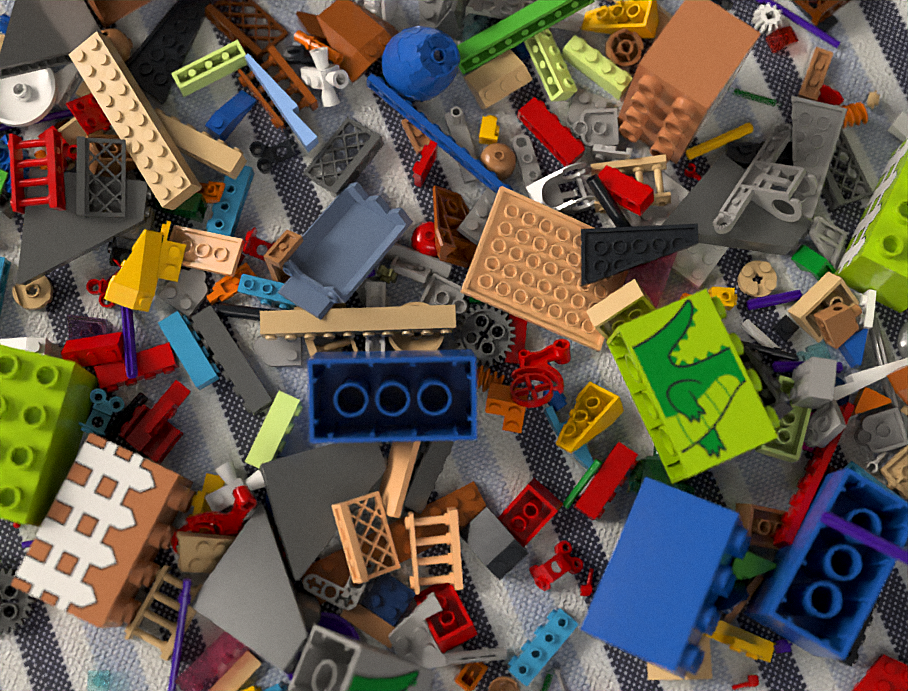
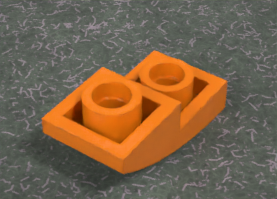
(212, 191)

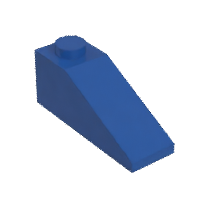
(230, 115)

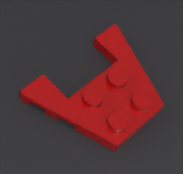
(884, 675)

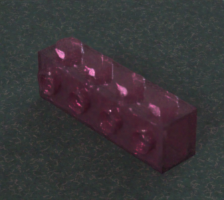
(209, 662)

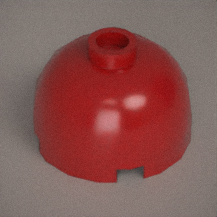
(424, 239)

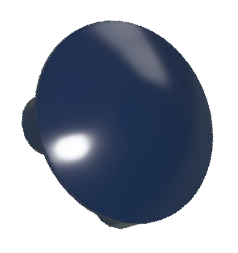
(737, 595)

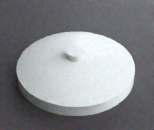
(27, 97)

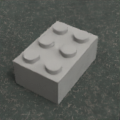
(813, 383)

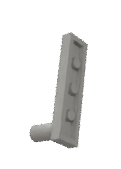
(459, 132)

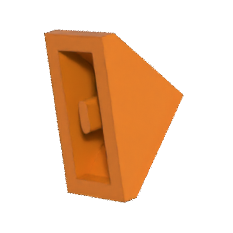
(867, 400)
(470, 675)

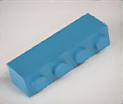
(188, 350)

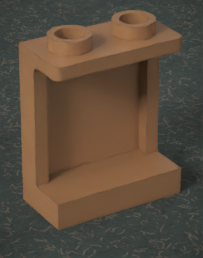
(280, 253)

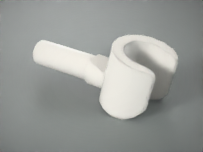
(875, 462)

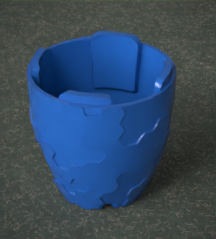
(411, 64)

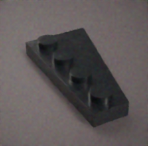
(745, 152)

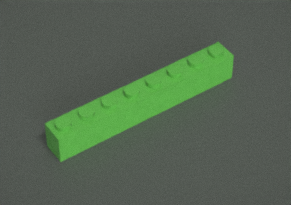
(515, 30)

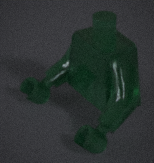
(654, 469)

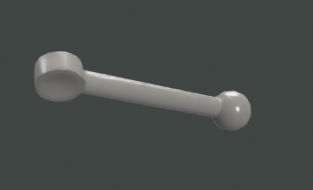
(557, 670)

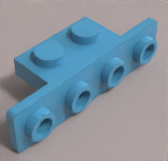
(265, 291)

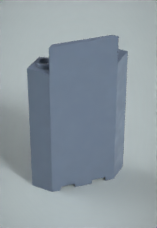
(341, 249)

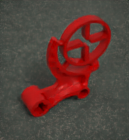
(535, 367)
(226, 523)

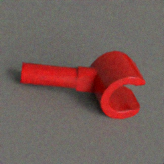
(692, 173)
(586, 590)
(753, 681)

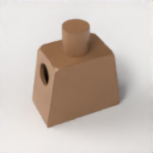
(837, 323)

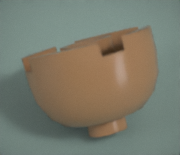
(120, 42)
(624, 48)
(499, 159)

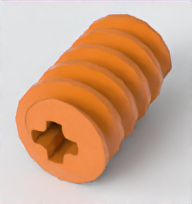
(855, 114)
(485, 378)

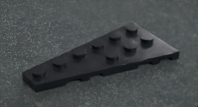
(624, 248)

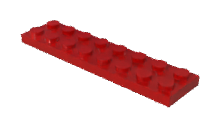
(807, 487)

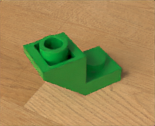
(812, 262)

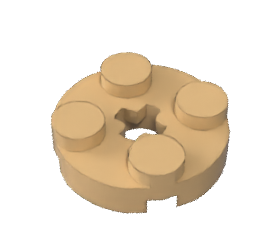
(752, 288)
(39, 300)

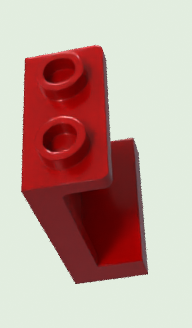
(161, 444)

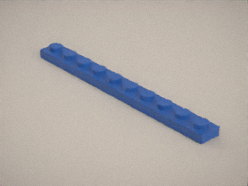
(435, 133)

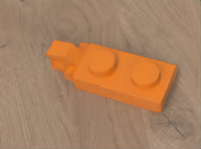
(228, 285)

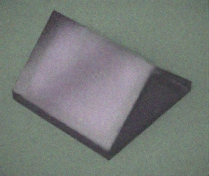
(85, 326)

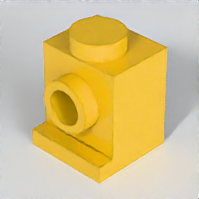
(489, 130)

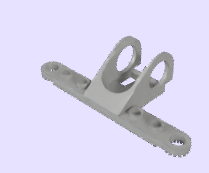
(760, 178)
(547, 189)

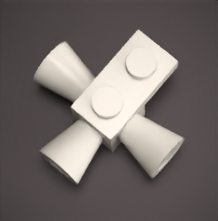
(324, 76)
(223, 497)

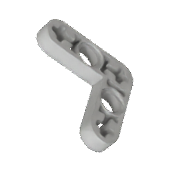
(348, 590)

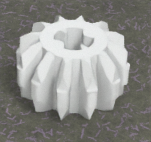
(763, 14)

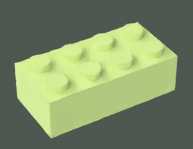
(791, 430)

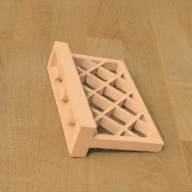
(350, 538)

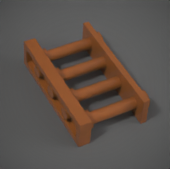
(285, 72)

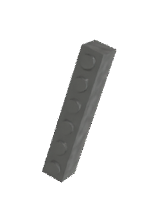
(232, 360)

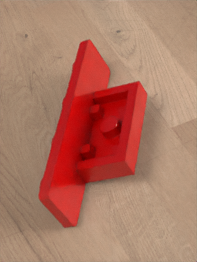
(160, 413)

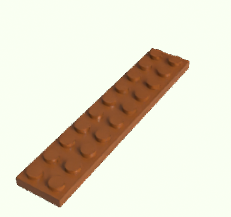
(335, 566)

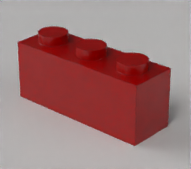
(627, 190)
(95, 349)

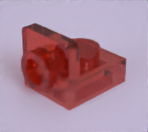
(781, 38)

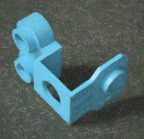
(103, 409)

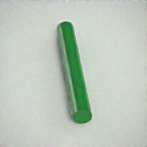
(582, 483)

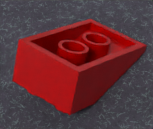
(530, 511)
(452, 623)

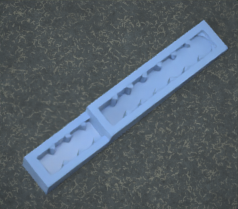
(285, 105)

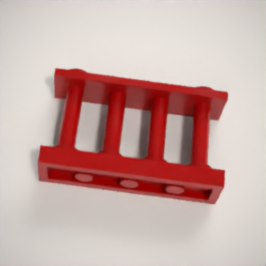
(55, 175)

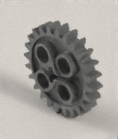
(499, 344)
(21, 608)

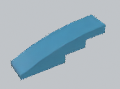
(582, 454)

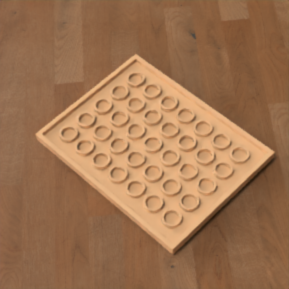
(533, 268)

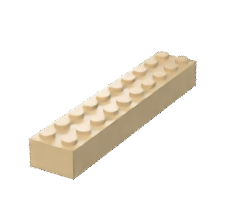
(135, 121)

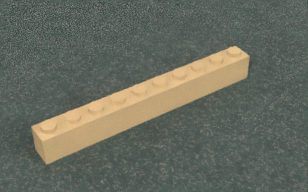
(196, 144)
(359, 322)

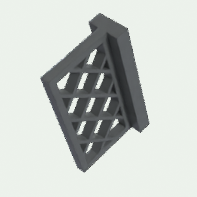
(357, 163)
(83, 182)
(833, 189)

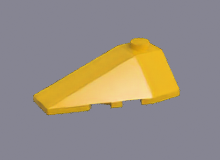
(633, 15)
(137, 278)
(591, 415)

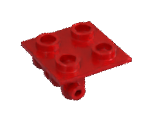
(89, 114)

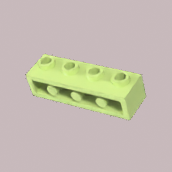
(551, 66)
(596, 67)
(210, 68)
(274, 429)

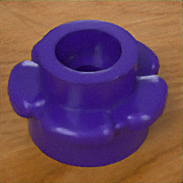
(783, 646)

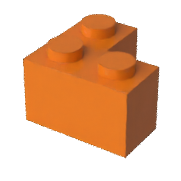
(500, 403)

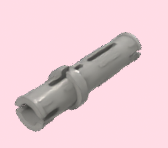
(484, 655)

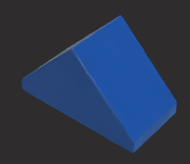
(854, 348)

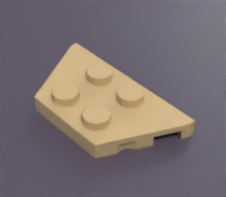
(201, 551)

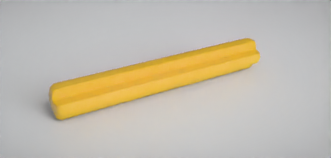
(719, 141)

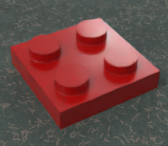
(422, 168)

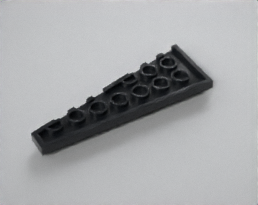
(167, 48)

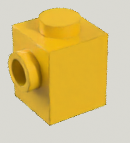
(726, 295)

